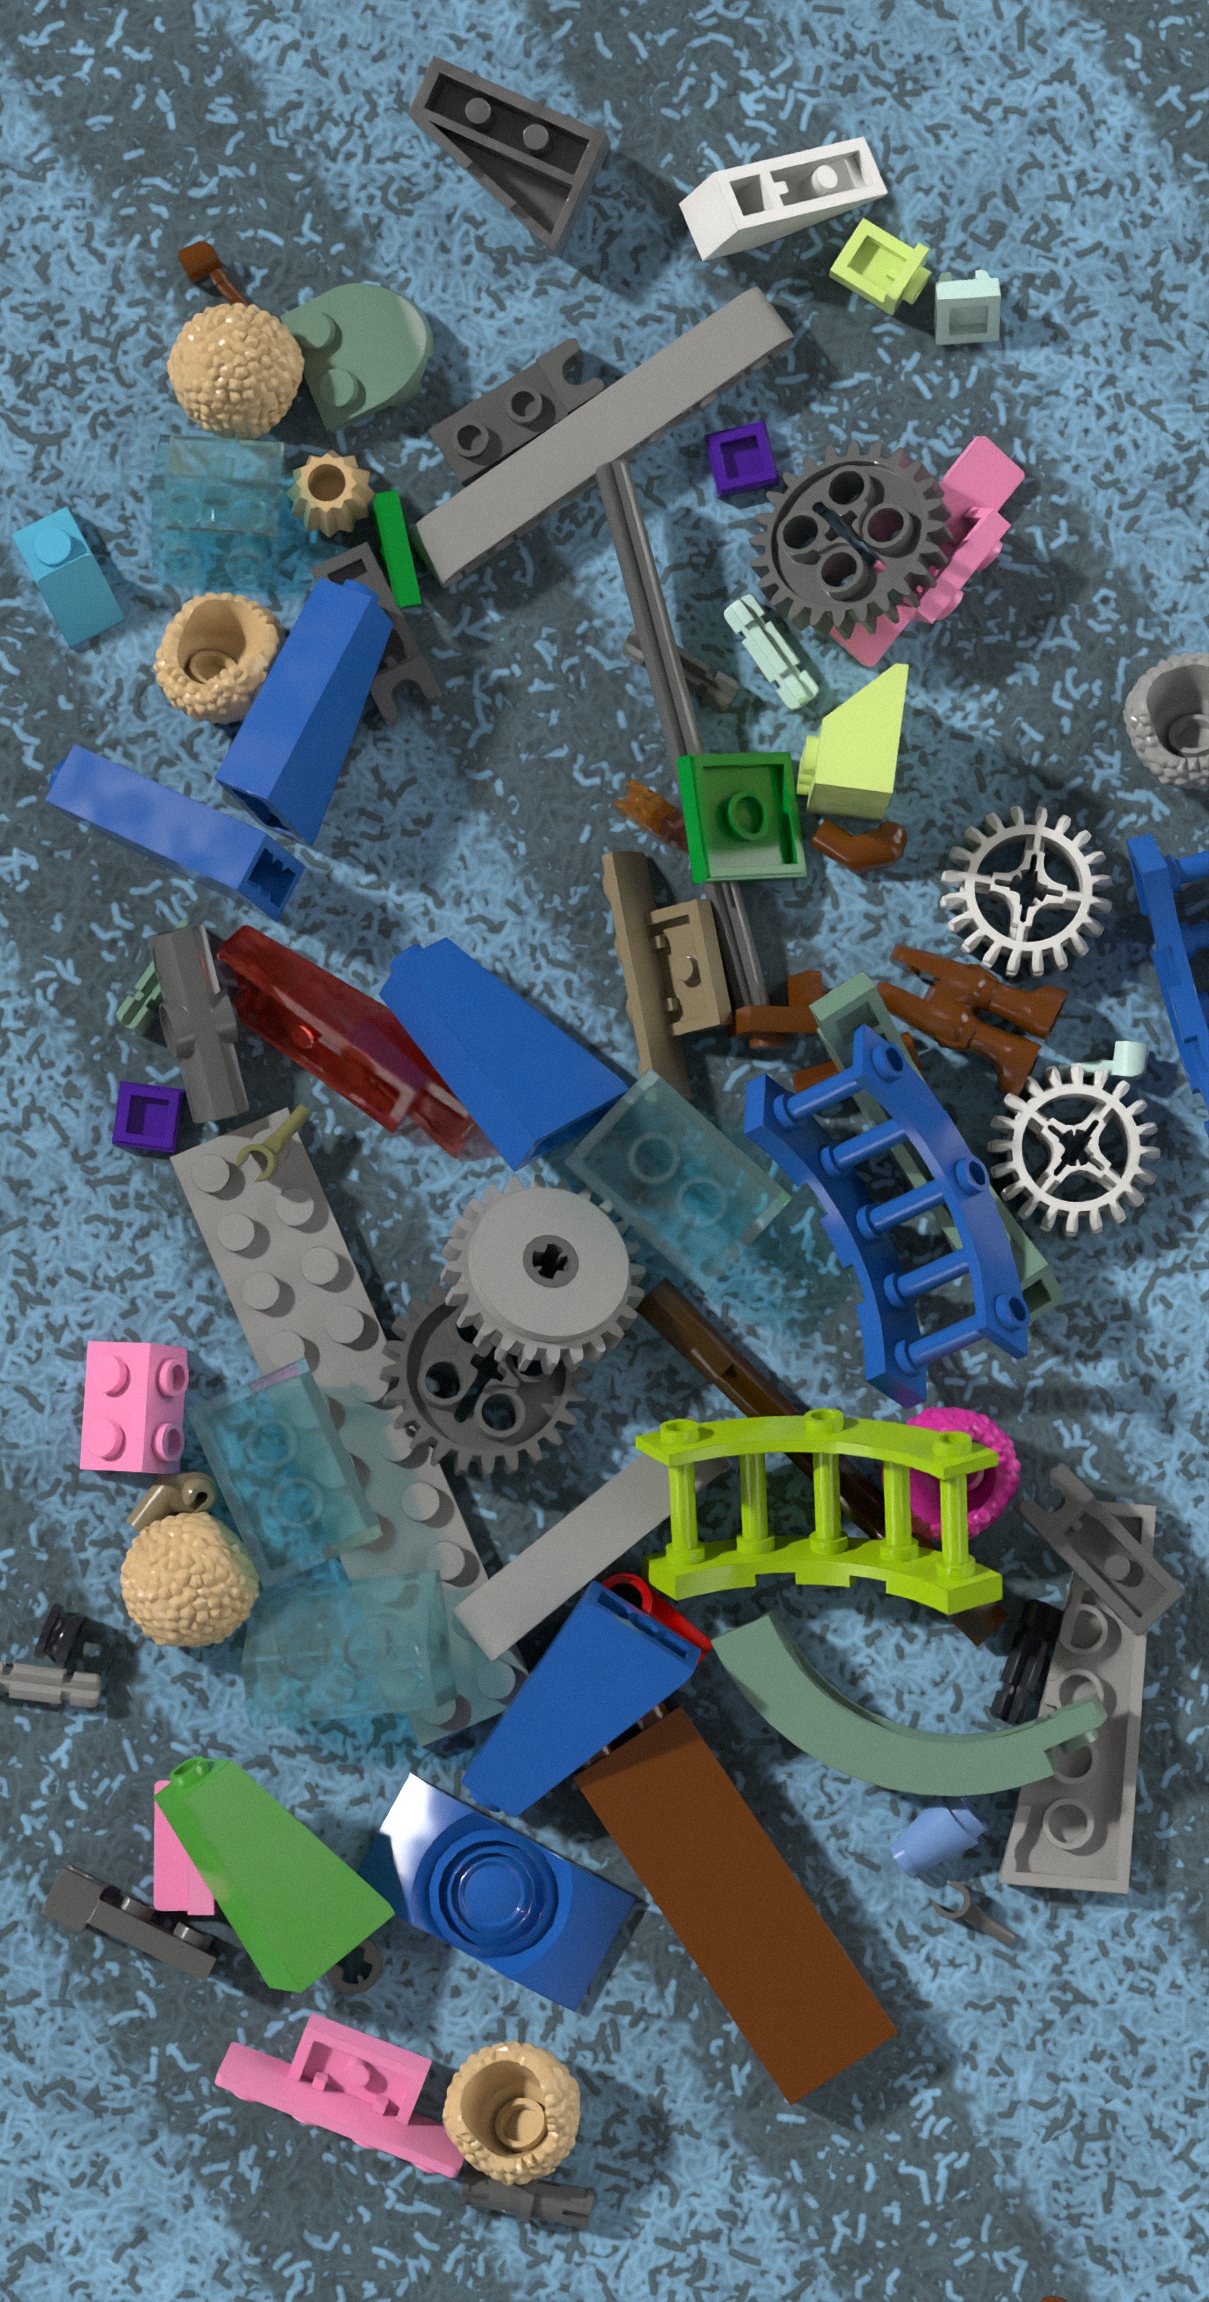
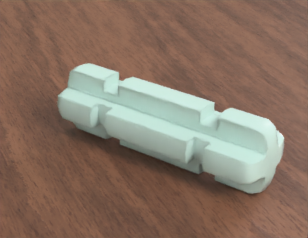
(771, 652)

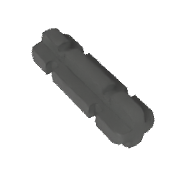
(717, 690)

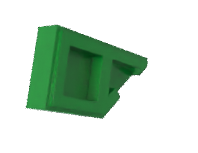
(395, 549)

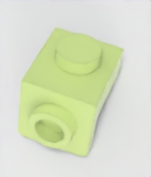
(881, 267)

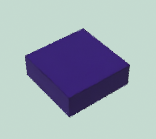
(741, 459)
(148, 1117)

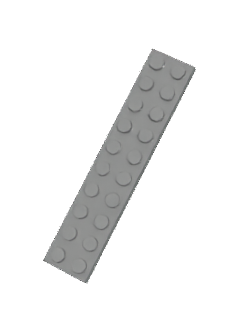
(306, 1300)

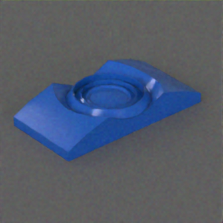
(494, 1893)

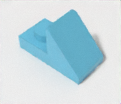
(68, 577)

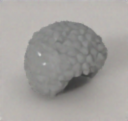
(1170, 720)

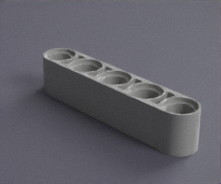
(573, 1552)

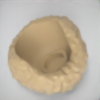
(235, 370)
(218, 656)
(188, 1581)
(513, 2111)

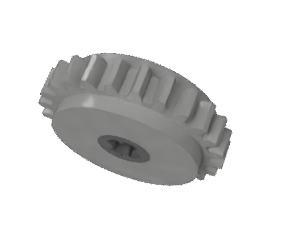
(498, 1281)

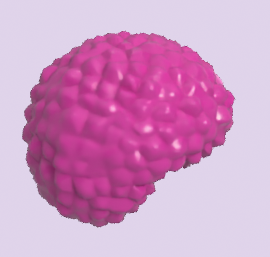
(986, 1489)

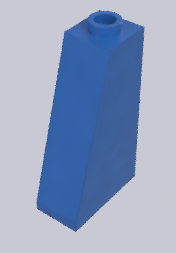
(308, 711)
(175, 831)
(498, 1054)
(582, 1693)

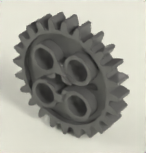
(893, 498)
(532, 1401)

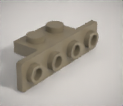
(667, 966)

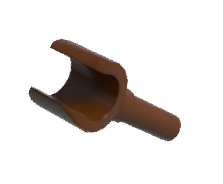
(202, 261)

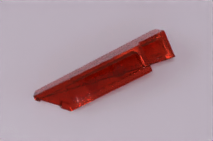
(342, 1039)

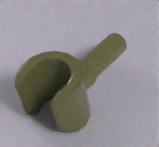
(275, 1143)

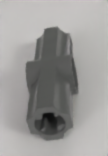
(198, 1023)

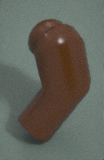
(863, 851)

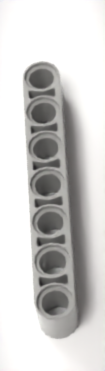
(605, 429)

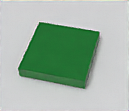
(741, 817)

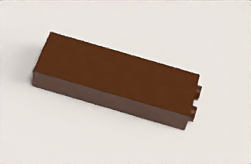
(734, 1902)

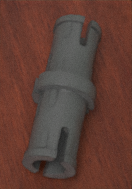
(535, 2199)

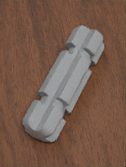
(50, 1684)

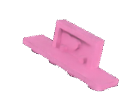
(974, 493)
(348, 2087)

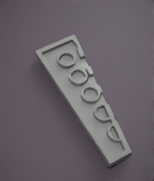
(1079, 1822)

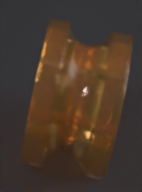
(643, 808)

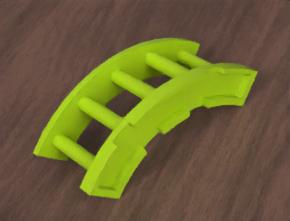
(826, 1556)

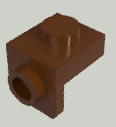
(774, 1025)

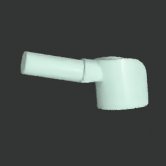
(1128, 1062)

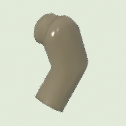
(174, 1495)

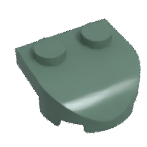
(360, 350)

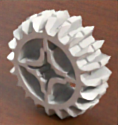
(1055, 894)
(1050, 1131)

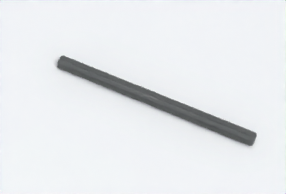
(674, 707)

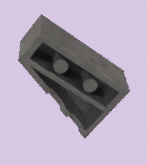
(513, 147)

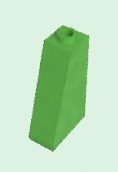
(270, 1874)

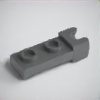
(513, 413)
(402, 660)
(1102, 1553)
(81, 1901)

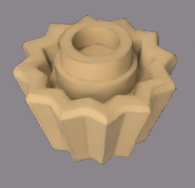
(330, 493)

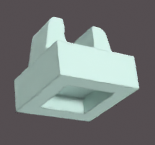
(967, 309)

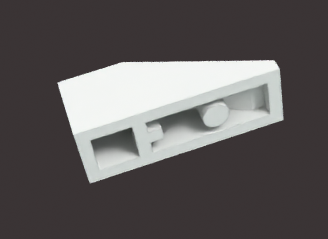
(780, 196)

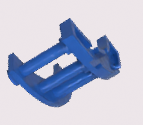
(1155, 882)
(860, 1229)

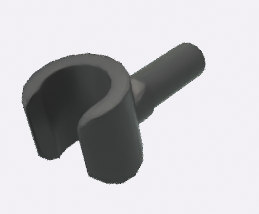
(975, 1916)

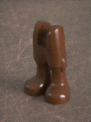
(950, 1006)

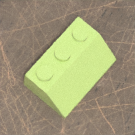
(855, 755)

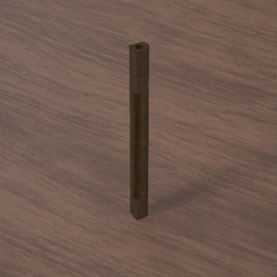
(755, 1396)

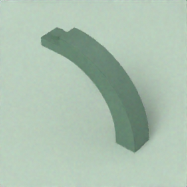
(859, 1003)
(873, 1749)

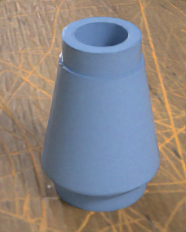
(938, 1833)

